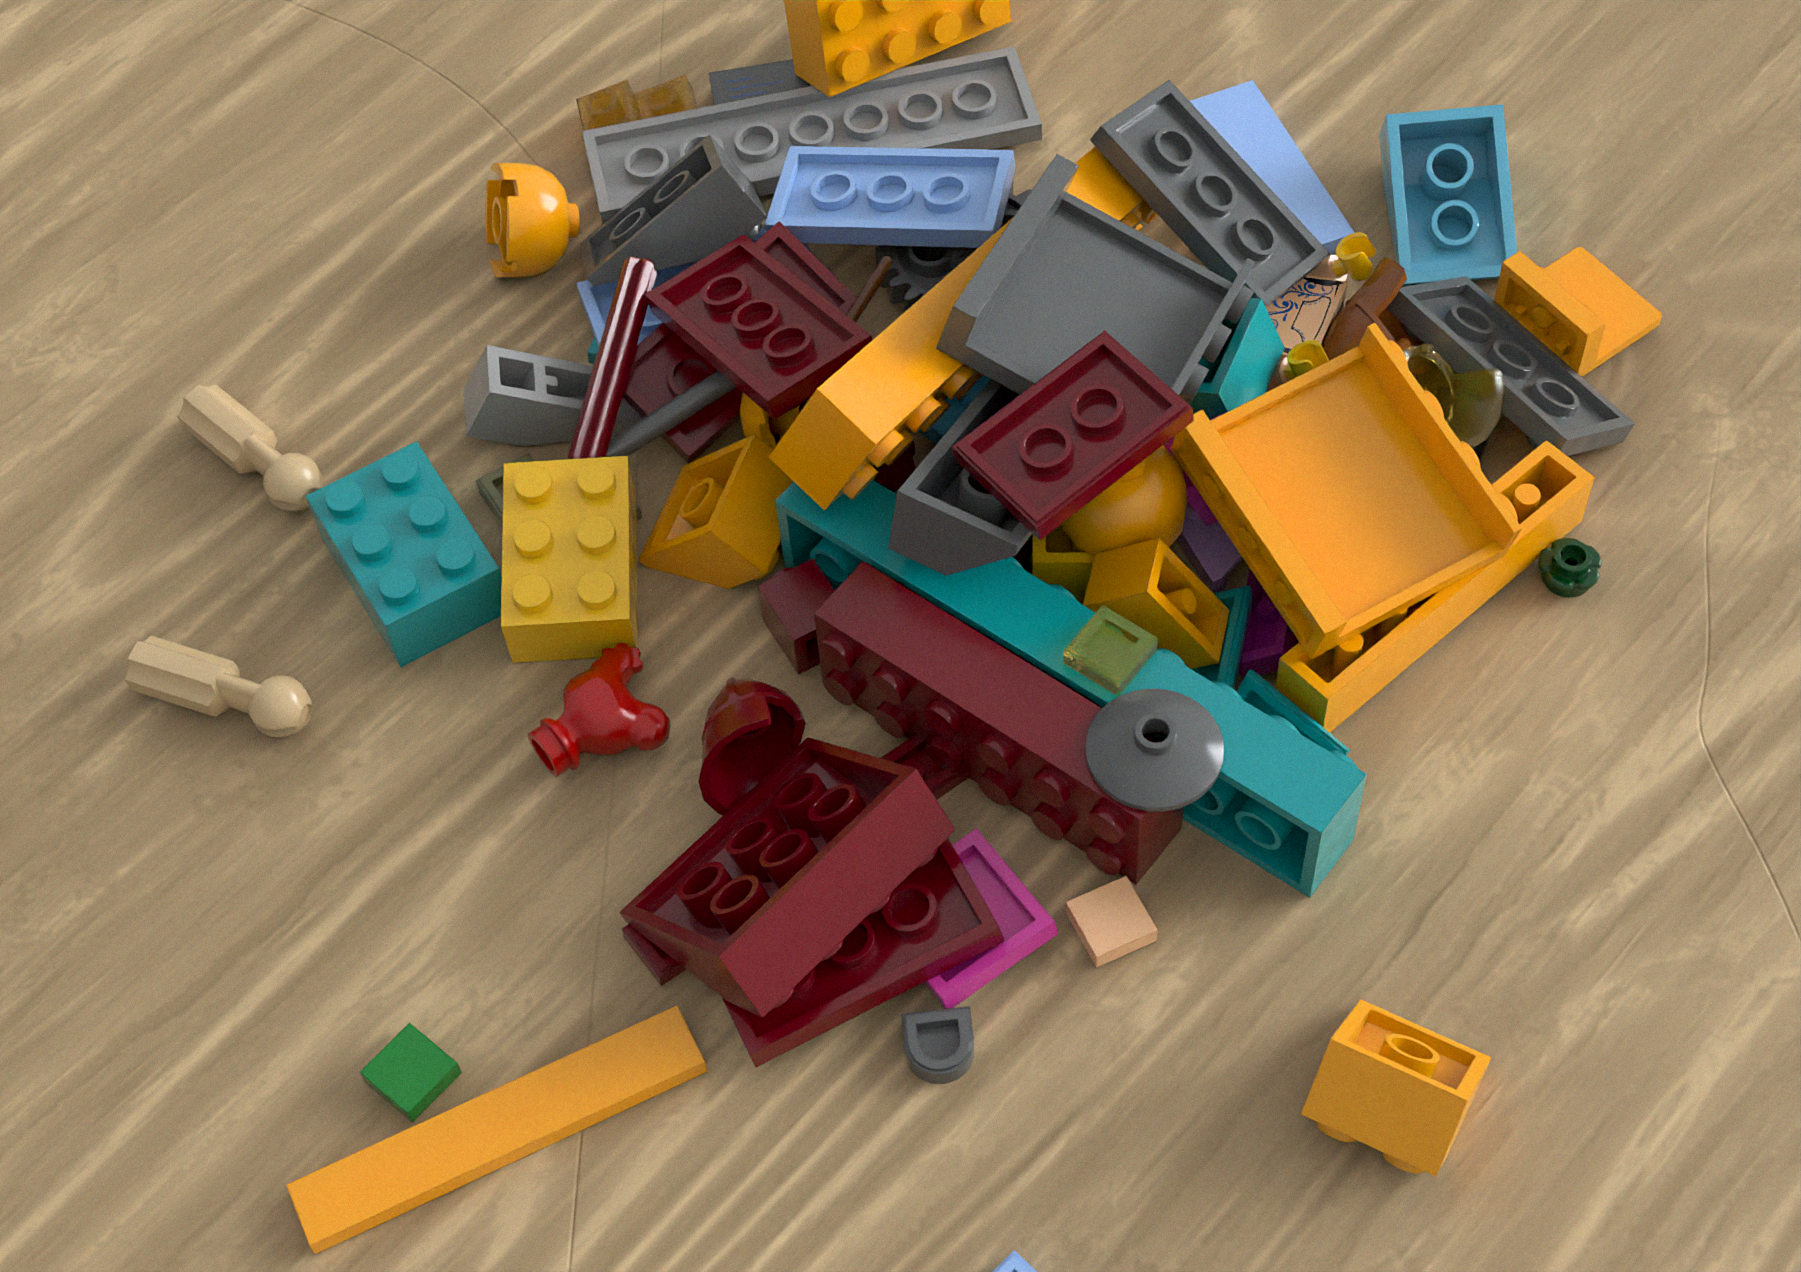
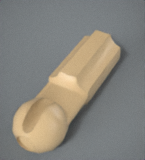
(249, 446)
(214, 685)

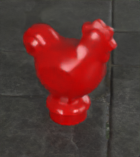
(600, 715)

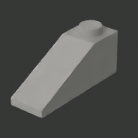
(529, 398)

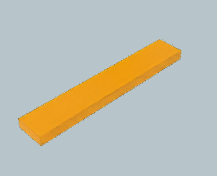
(495, 1129)

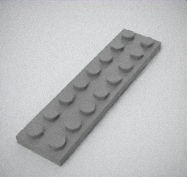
(932, 105)

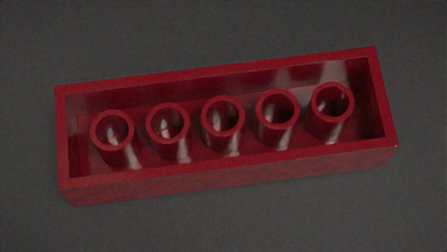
(981, 710)

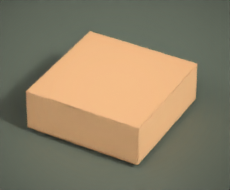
(1111, 921)

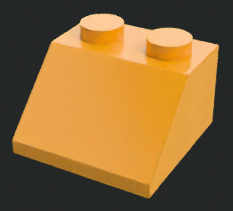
(721, 517)
(1395, 1088)

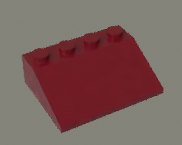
(791, 872)

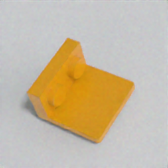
(1575, 307)

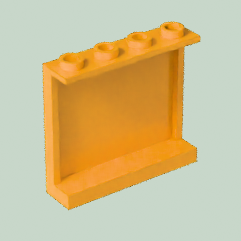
(1347, 493)

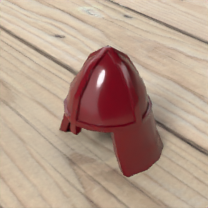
(745, 738)

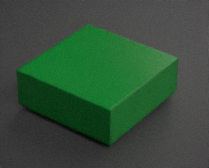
(410, 1072)

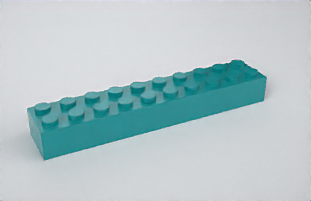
(1277, 791)

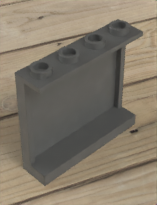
(1070, 275)

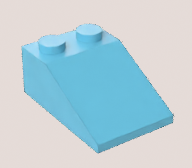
(1448, 192)

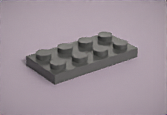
(1208, 193)
(1539, 388)

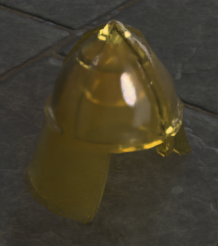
(1468, 399)

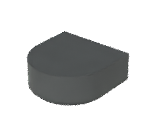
(939, 1043)

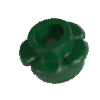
(1568, 579)

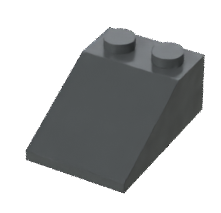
(678, 217)

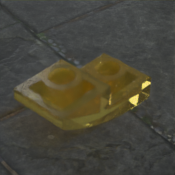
(621, 105)

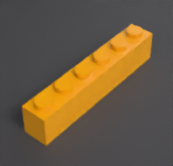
(1549, 502)

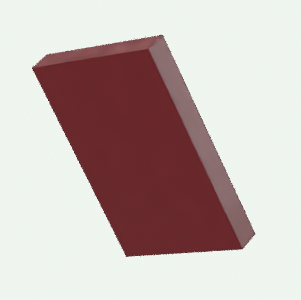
(1072, 434)

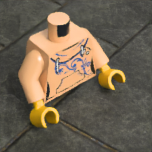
(1311, 305)

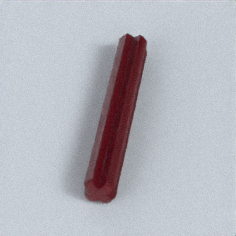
(613, 360)

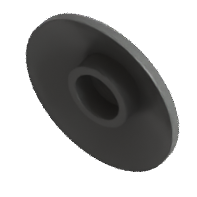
(1150, 773)

